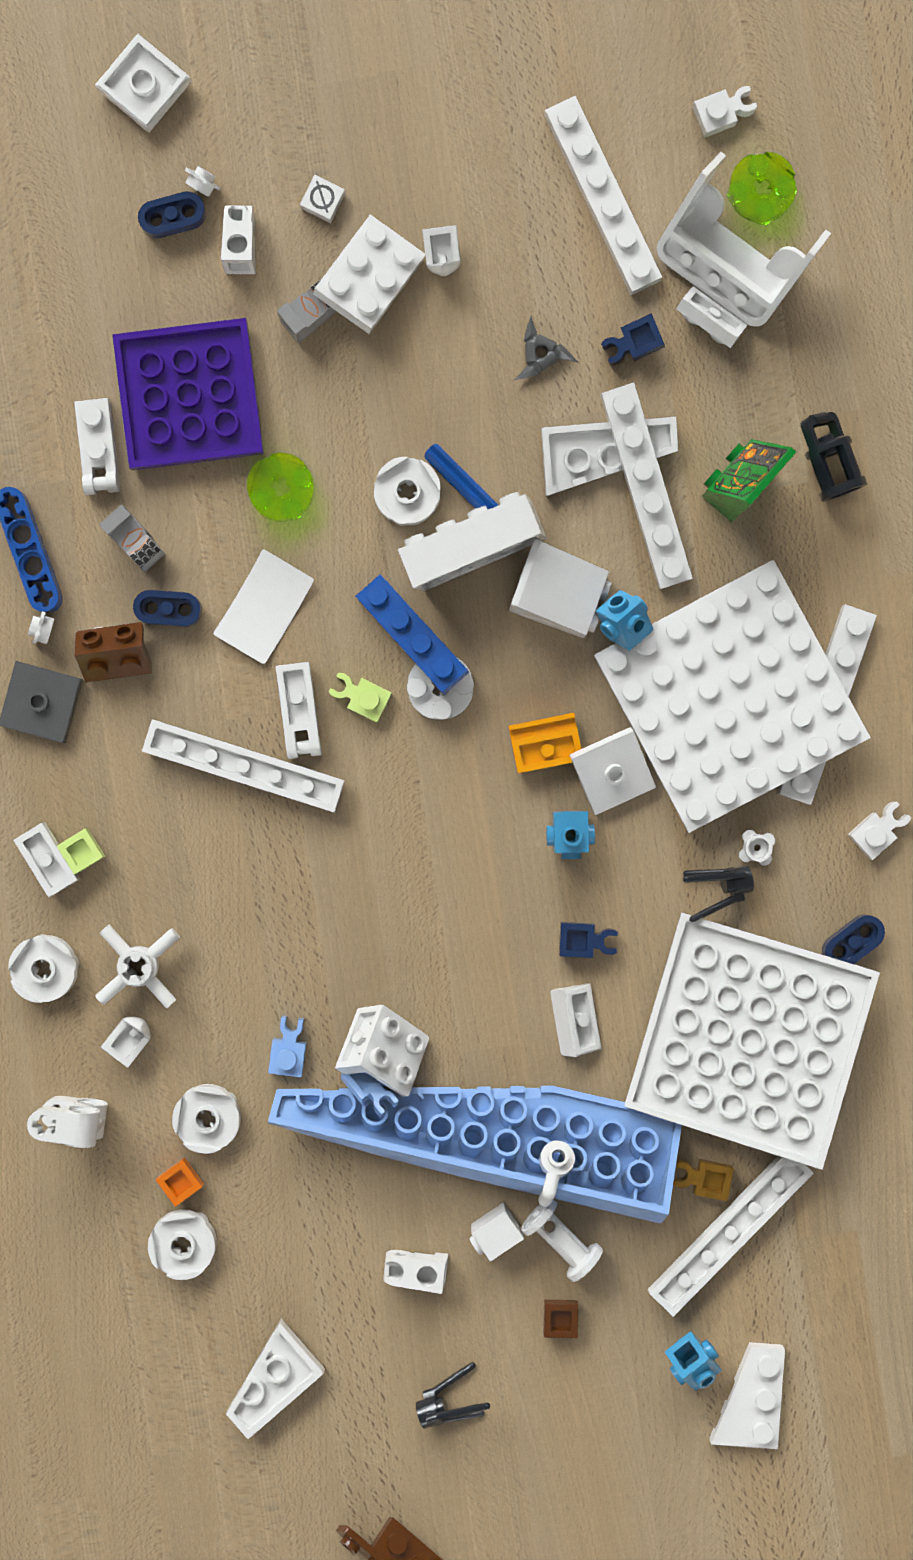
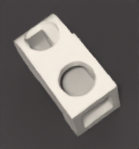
(238, 240)
(416, 1270)

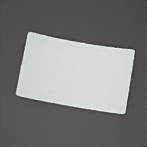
(264, 607)

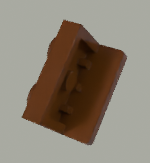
(112, 652)

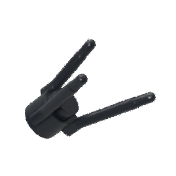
(732, 881)
(434, 1410)

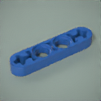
(32, 548)

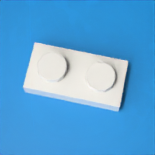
(710, 316)
(45, 859)

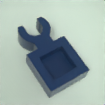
(639, 339)
(580, 940)

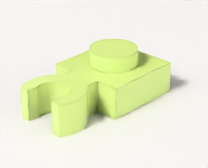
(365, 698)

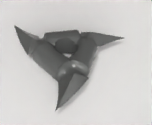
(536, 341)

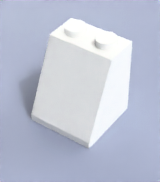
(560, 590)

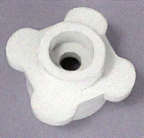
(201, 180)
(40, 628)
(765, 842)

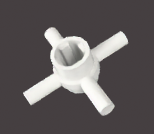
(128, 976)

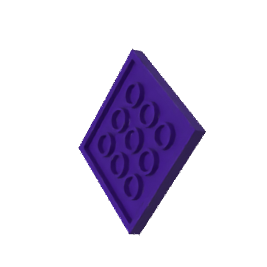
(188, 394)

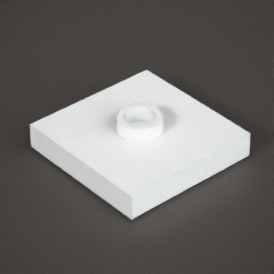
(143, 83)
(612, 771)

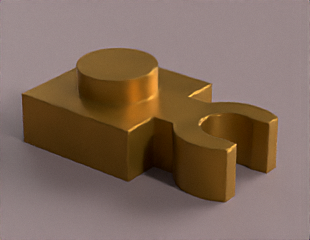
(709, 1178)

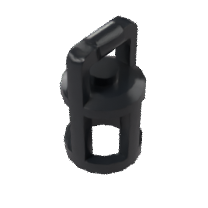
(829, 446)

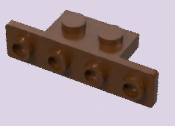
(391, 1543)

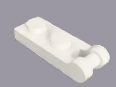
(97, 445)
(298, 709)

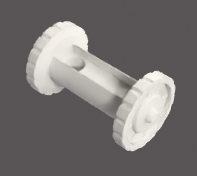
(563, 1241)

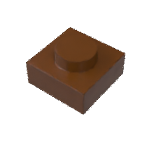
(560, 1319)

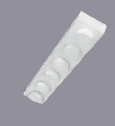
(602, 195)
(646, 485)
(844, 655)
(243, 765)
(728, 1233)

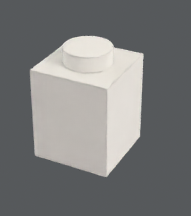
(495, 1232)

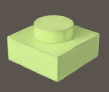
(81, 851)

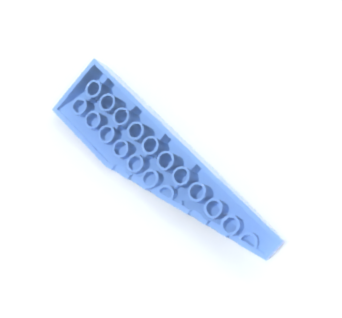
(497, 1138)

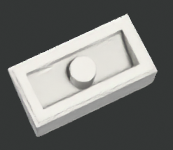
(575, 1020)

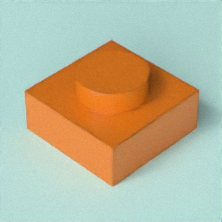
(179, 1181)

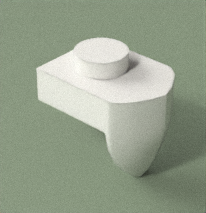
(442, 249)
(127, 1040)

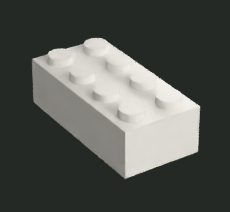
(471, 543)

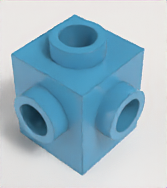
(625, 619)
(561, 823)
(693, 1361)

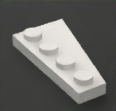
(589, 452)

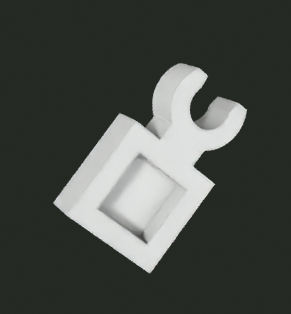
(719, 111)
(875, 833)

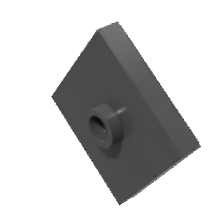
(40, 702)

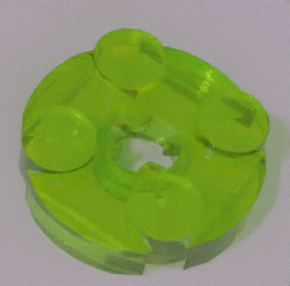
(757, 168)
(264, 497)

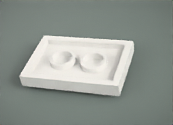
(369, 274)

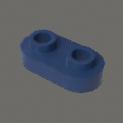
(172, 212)
(169, 608)
(853, 944)

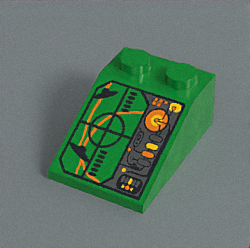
(746, 476)

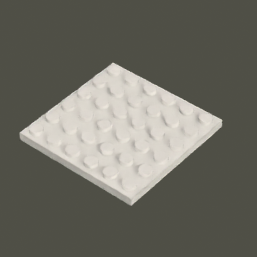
(732, 697)
(752, 1040)

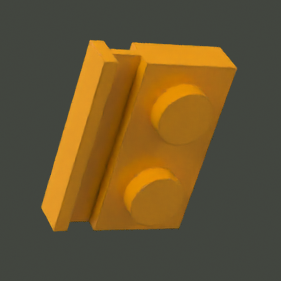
(544, 742)

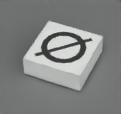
(322, 199)

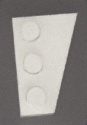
(274, 1381)
(754, 1404)

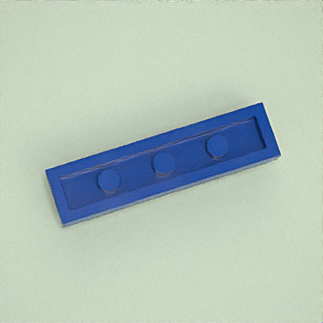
(412, 634)

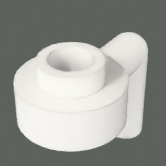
(554, 1170)

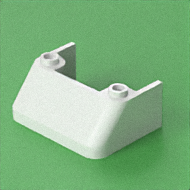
(724, 263)

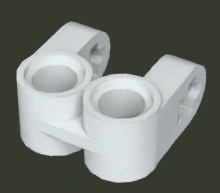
(74, 1124)

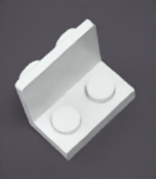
(383, 1048)

